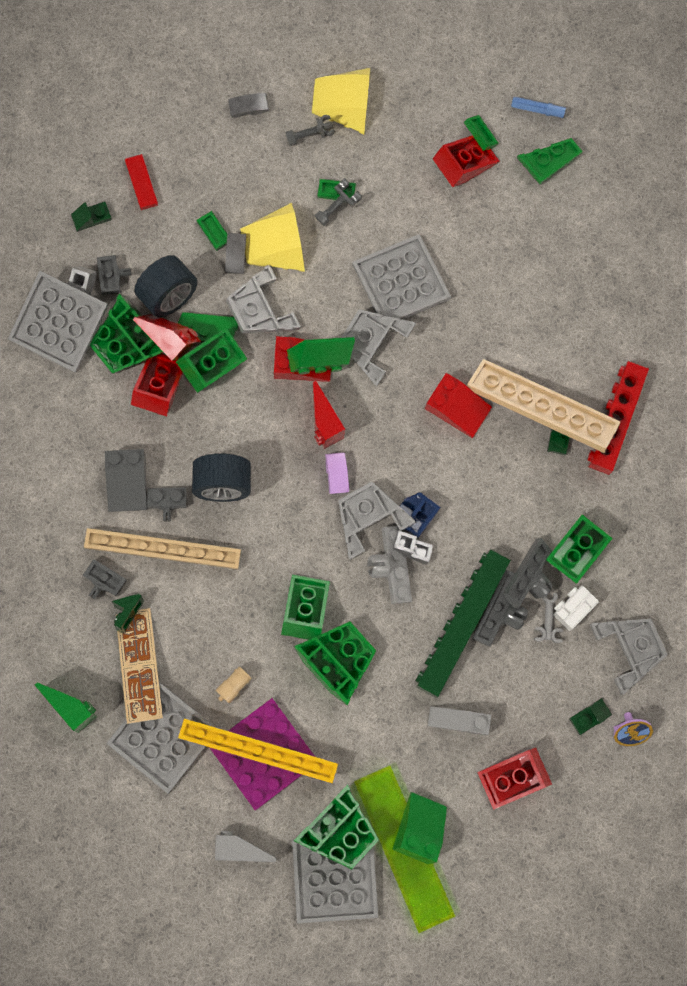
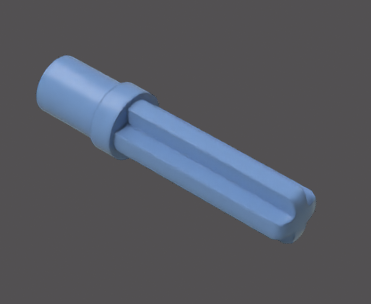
(538, 107)

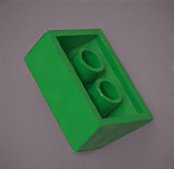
(320, 355)

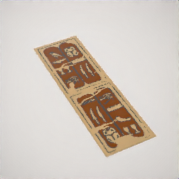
(140, 670)

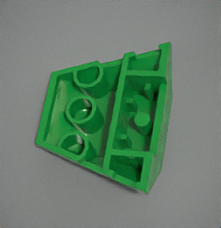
(120, 340)
(338, 659)
(340, 831)

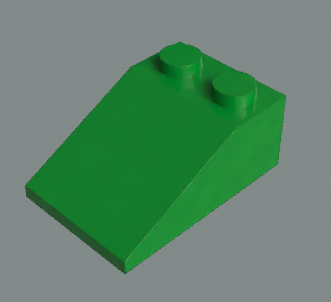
(211, 360)
(579, 549)
(305, 607)
(72, 710)
(421, 829)

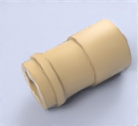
(233, 685)

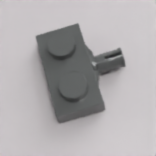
(110, 274)
(166, 500)
(103, 579)

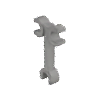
(547, 633)

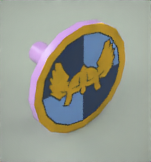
(632, 731)

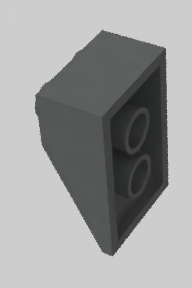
(126, 480)

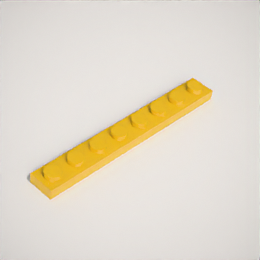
(258, 750)

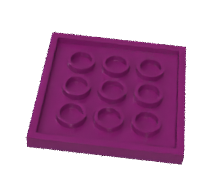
(255, 779)

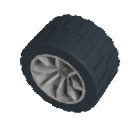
(165, 286)
(221, 477)

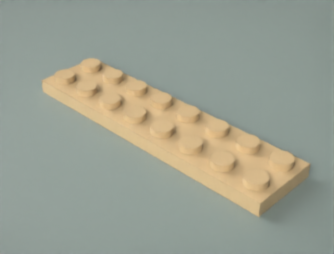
(543, 405)

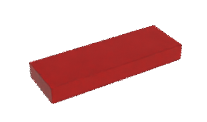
(141, 182)

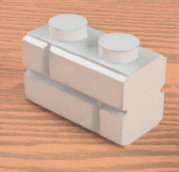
(575, 608)

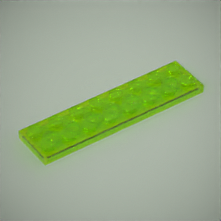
(415, 879)

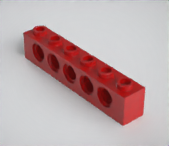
(636, 375)

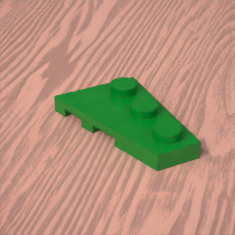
(549, 160)
(208, 325)

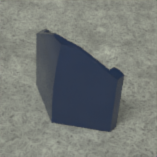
(421, 510)

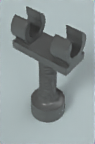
(320, 128)
(323, 216)

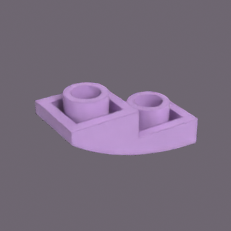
(337, 473)

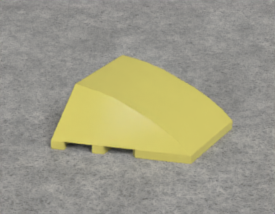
(343, 98)
(274, 240)

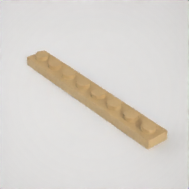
(162, 548)

